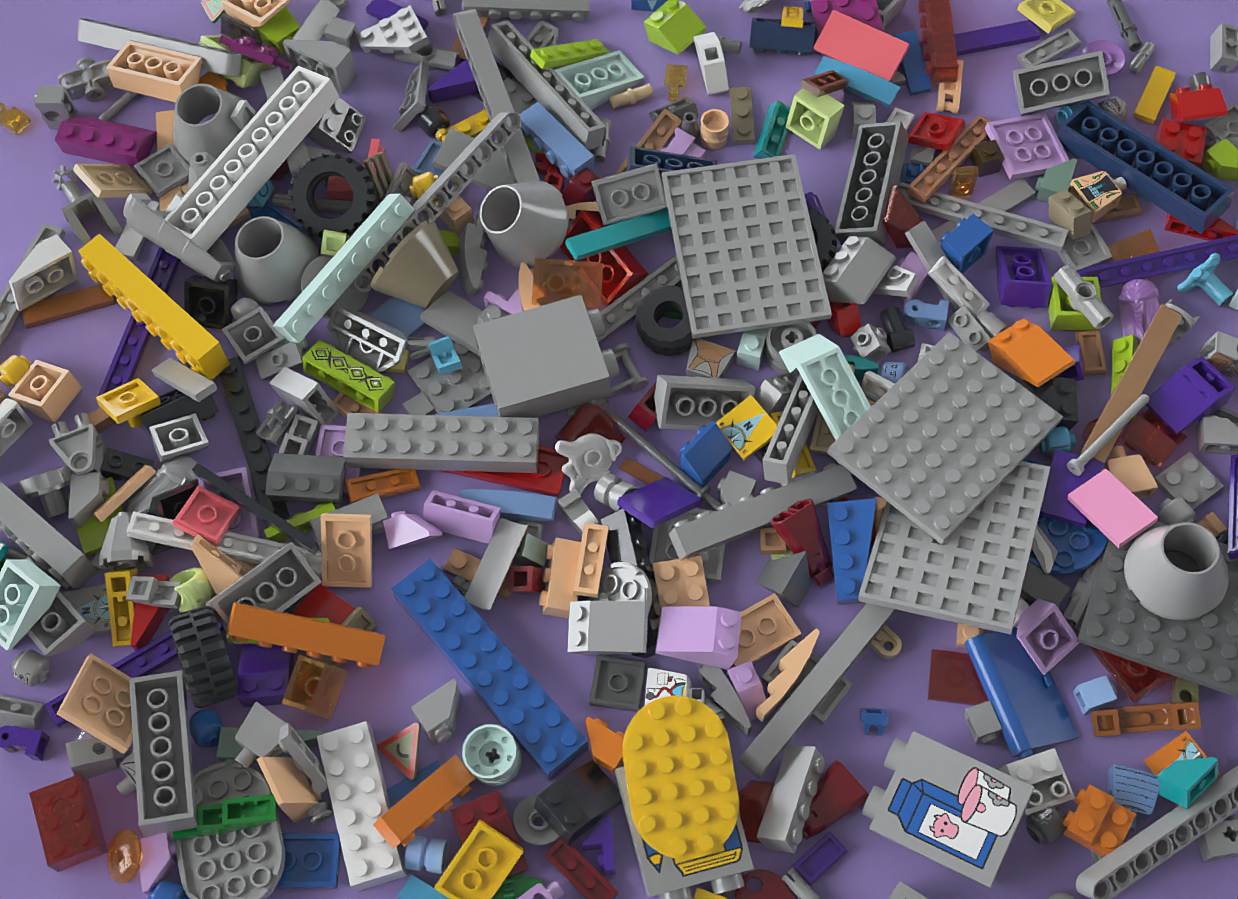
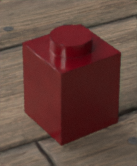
(526, 580)

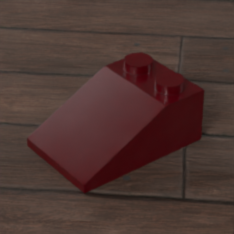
(493, 812)

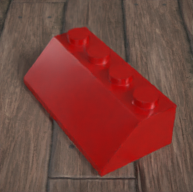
(620, 266)

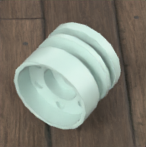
(485, 743)

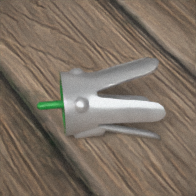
(420, 344)

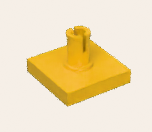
(129, 402)

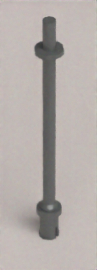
(702, 492)

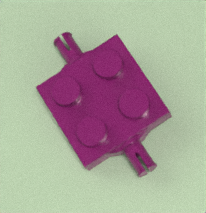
(247, 46)

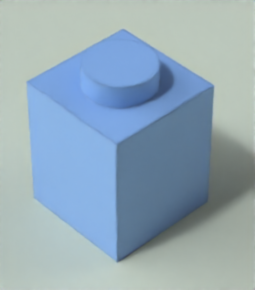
(1095, 695)

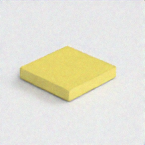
(1046, 13)

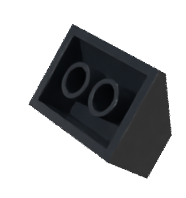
(177, 405)

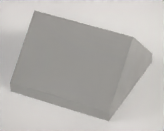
(252, 335)

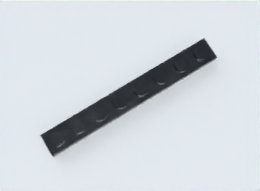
(247, 424)

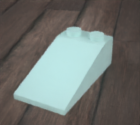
(600, 77)

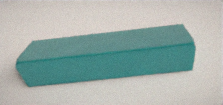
(773, 131)

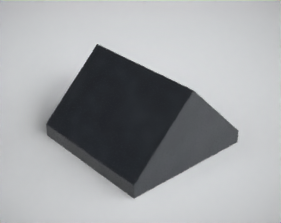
(172, 501)

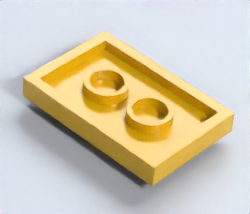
(479, 865)

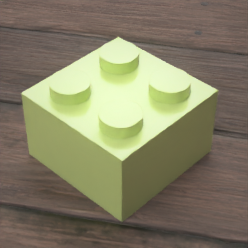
(814, 117)

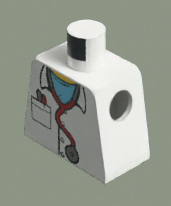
(667, 683)

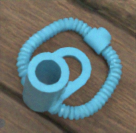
(1208, 281)

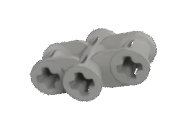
(87, 80)

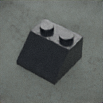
(210, 301)

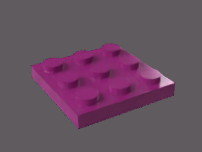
(861, 10)

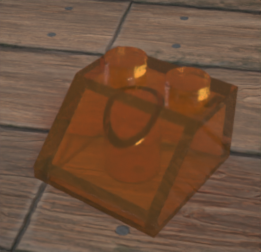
(315, 687)

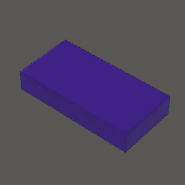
(819, 858)

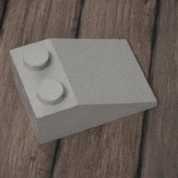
(324, 59)
(607, 627)

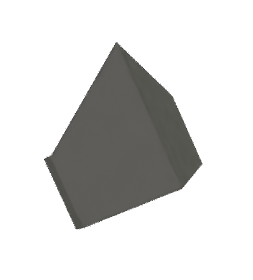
(787, 577)

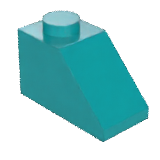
(1187, 780)

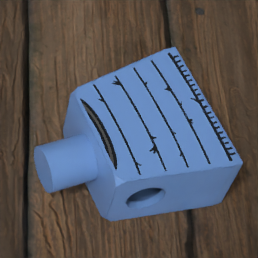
(1133, 790)

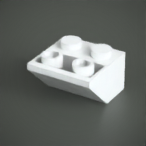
(1047, 777)

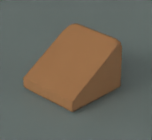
(101, 420)

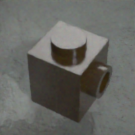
(987, 158)

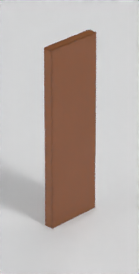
(639, 471)

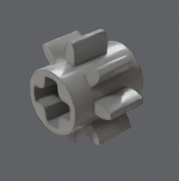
(69, 173)

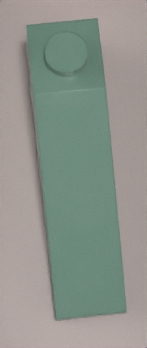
(229, 748)

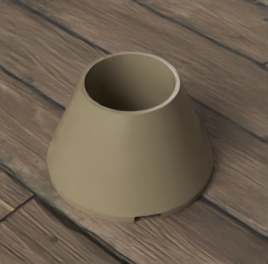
(418, 268)

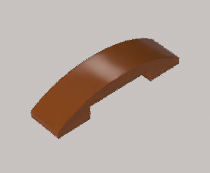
(1146, 718)

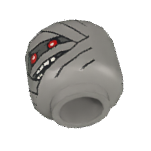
(1115, 106)

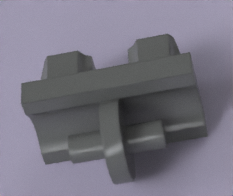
(277, 422)

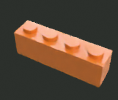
(424, 801)

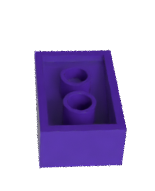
(1022, 277)
(263, 674)

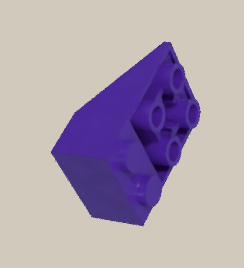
(1190, 395)

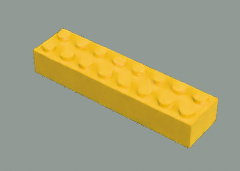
(153, 307)

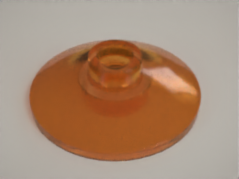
(124, 856)

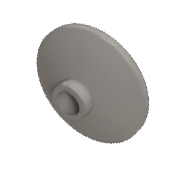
(523, 822)

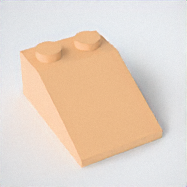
(253, 11)
(289, 786)

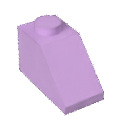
(915, 265)
(407, 530)
(747, 687)
(157, 860)

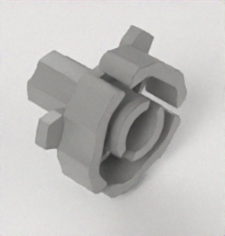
(48, 488)

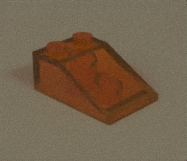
(564, 279)

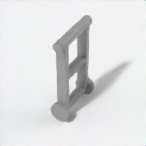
(635, 383)

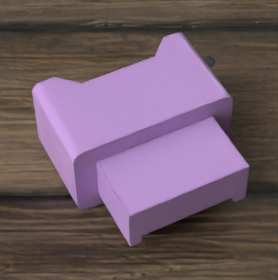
(684, 144)

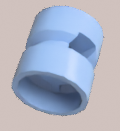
(428, 854)

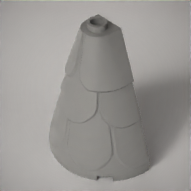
(151, 224)

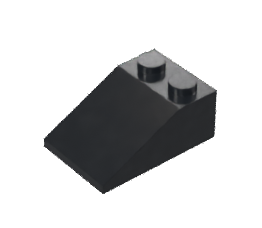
(1059, 395)
(578, 801)

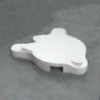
(588, 459)

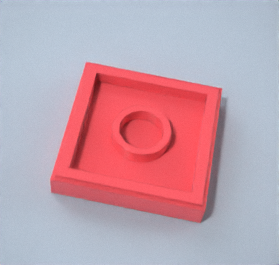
(207, 515)

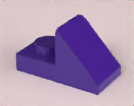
(602, 839)

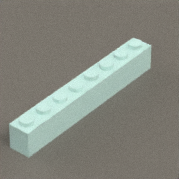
(343, 268)

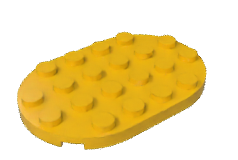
(680, 777)

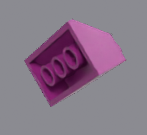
(104, 140)

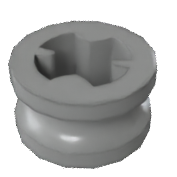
(319, 813)

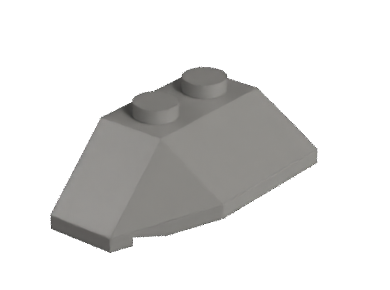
(366, 338)

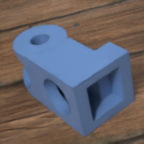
(926, 315)

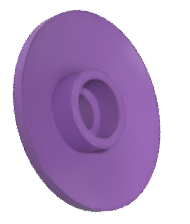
(1112, 54)

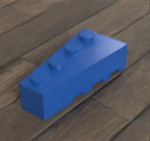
(851, 536)

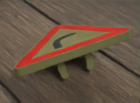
(403, 749)

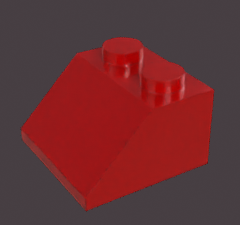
(1197, 103)

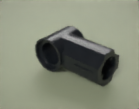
(898, 335)

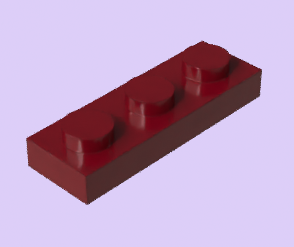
(579, 872)

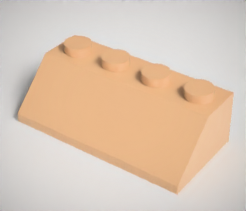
(154, 71)

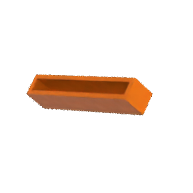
(306, 634)

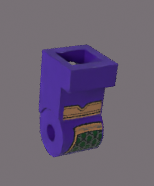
(24, 739)

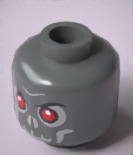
(1046, 825)

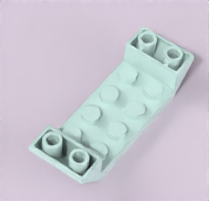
(828, 381)

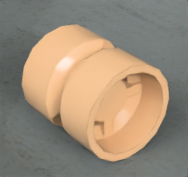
(714, 129)

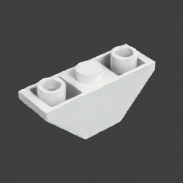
(712, 63)

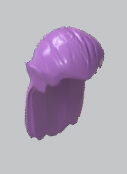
(1137, 306)

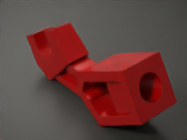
(550, 172)

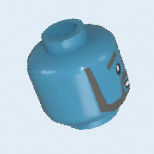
(1058, 439)

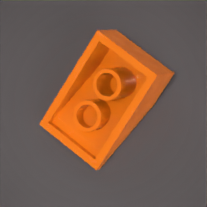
(1029, 353)

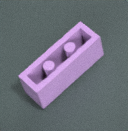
(461, 516)

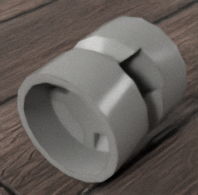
(610, 488)

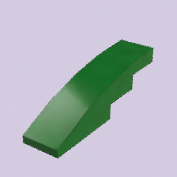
(231, 816)

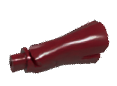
(803, 533)
(835, 797)

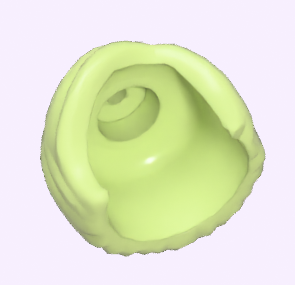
(195, 588)

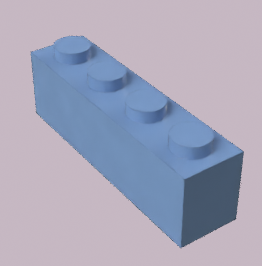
(555, 141)

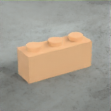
(560, 577)

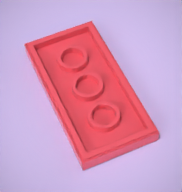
(861, 46)

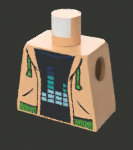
(1098, 192)

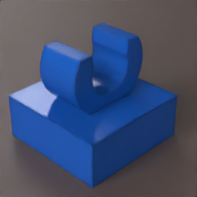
(911, 172)
(872, 717)

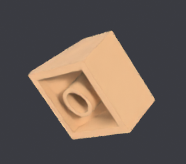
(46, 390)

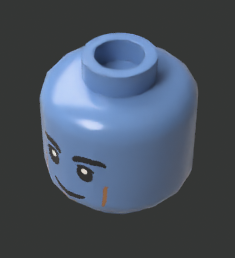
(893, 371)

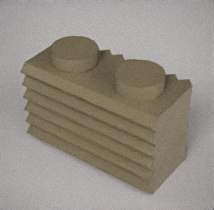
(1070, 214)

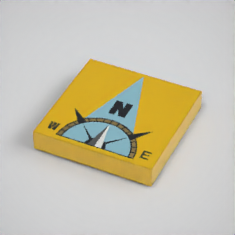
(747, 427)

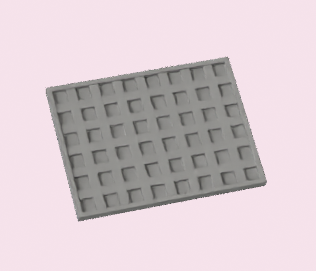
(745, 246)
(944, 436)
(976, 570)

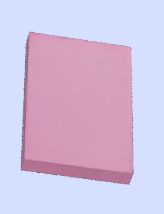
(1112, 508)

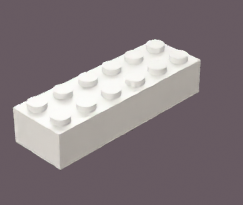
(358, 802)

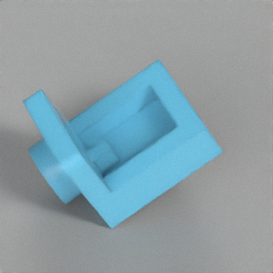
(444, 356)

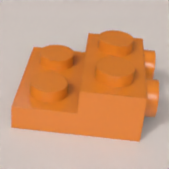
(1098, 821)

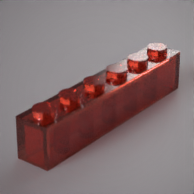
(938, 40)

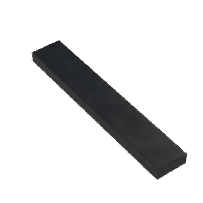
(256, 508)

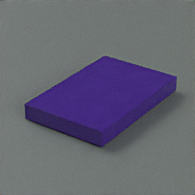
(1063, 482)
(659, 502)

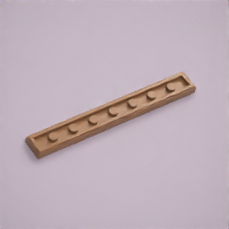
(1135, 376)

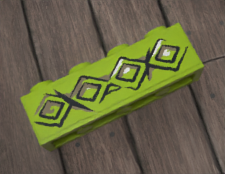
(348, 376)

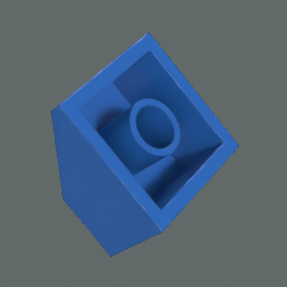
(967, 242)

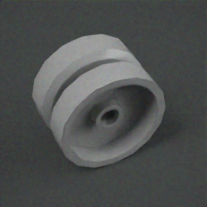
(782, 337)

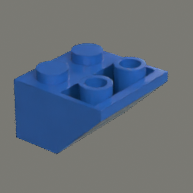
(705, 454)

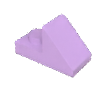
(511, 306)

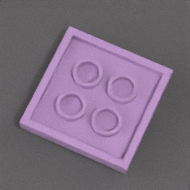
(1027, 145)

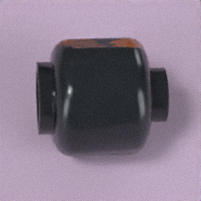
(432, 120)

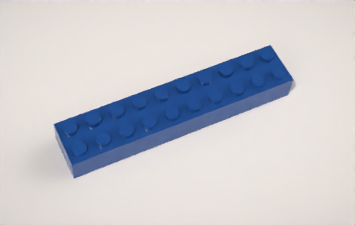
(490, 669)

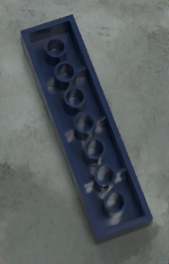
(1145, 166)

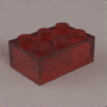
(68, 822)

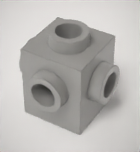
(870, 343)

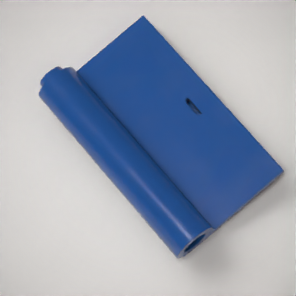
(1021, 696)

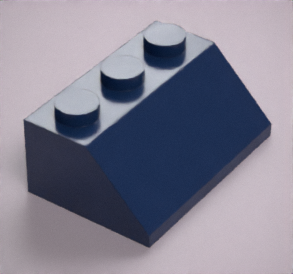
(771, 35)

